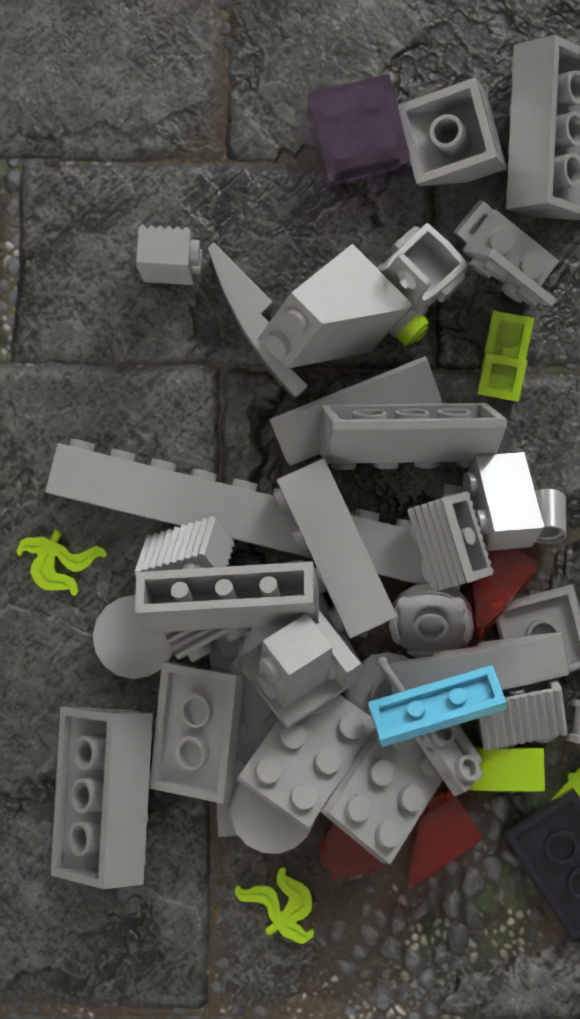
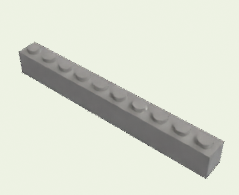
(180, 498)

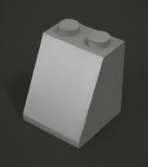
(335, 313)

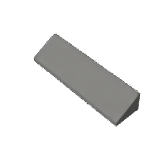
(300, 428)

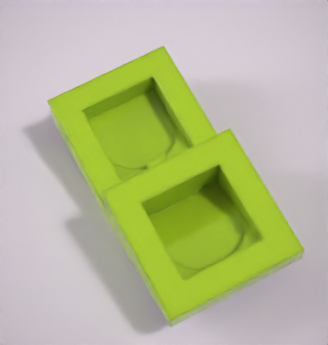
(505, 355)
(511, 769)

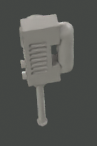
(446, 748)

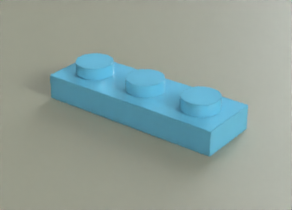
(437, 705)

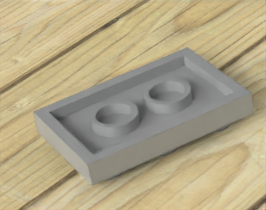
(196, 732)
(305, 763)
(383, 795)

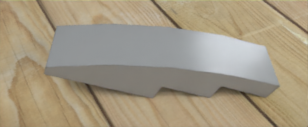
(250, 308)
(514, 660)

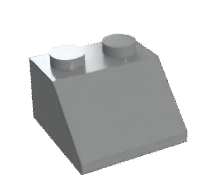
(452, 135)

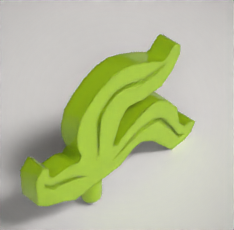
(43, 566)
(296, 909)

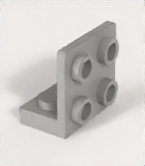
(513, 258)
(341, 675)

